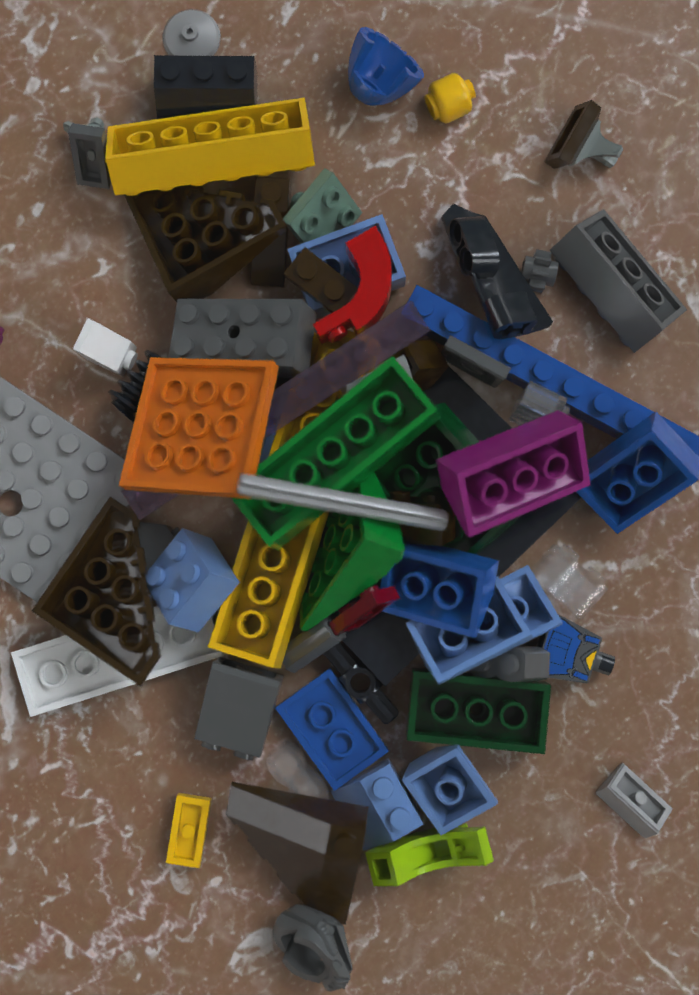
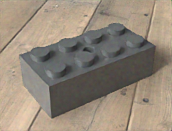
(245, 331)

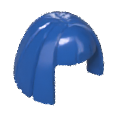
(380, 69)

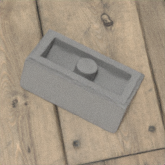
(634, 801)

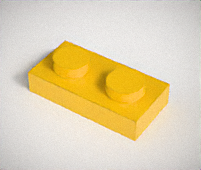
(188, 830)

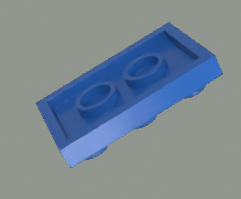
(332, 729)

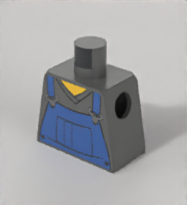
(575, 652)

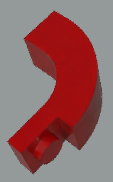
(373, 264)

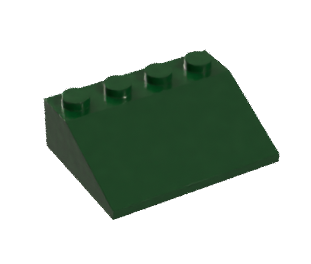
(417, 471)

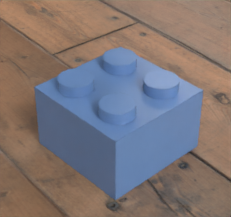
(190, 580)

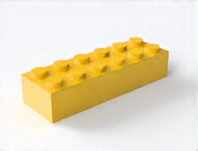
(209, 147)

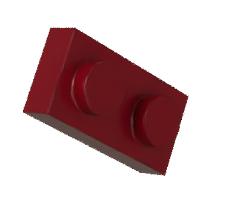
(358, 613)

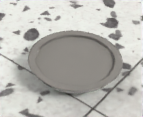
(191, 34)

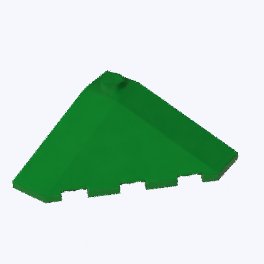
(352, 558)

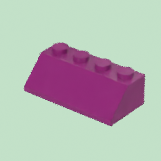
(515, 471)

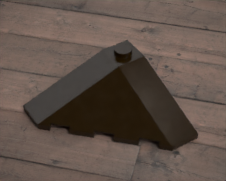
(203, 236)
(104, 595)
(306, 840)

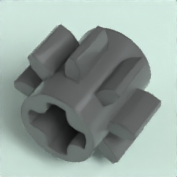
(540, 270)

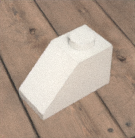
(106, 348)

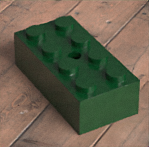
(510, 719)

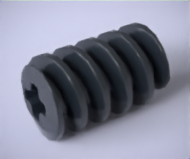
(129, 397)

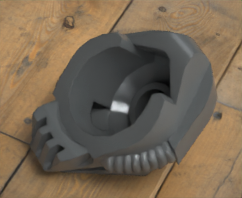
(307, 938)

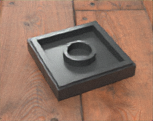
(474, 362)

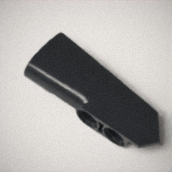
(501, 288)

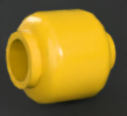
(450, 98)

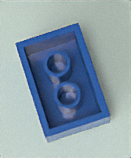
(639, 473)

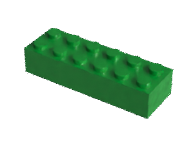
(341, 447)

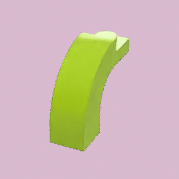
(428, 851)

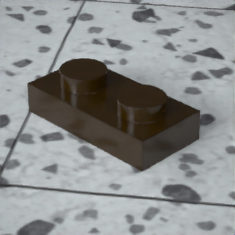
(320, 281)

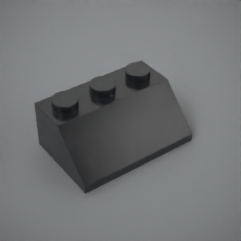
(203, 83)

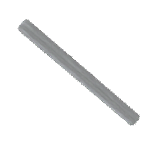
(341, 502)

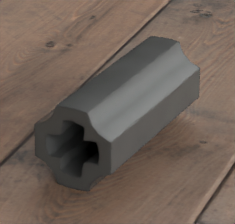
(311, 645)

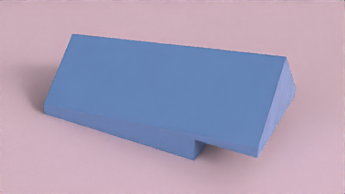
(514, 616)

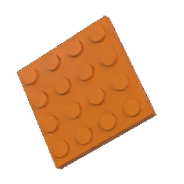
(199, 425)

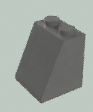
(238, 708)

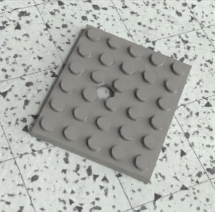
(62, 488)

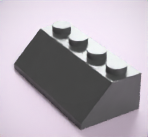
(617, 280)

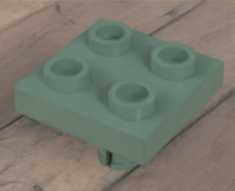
(321, 209)

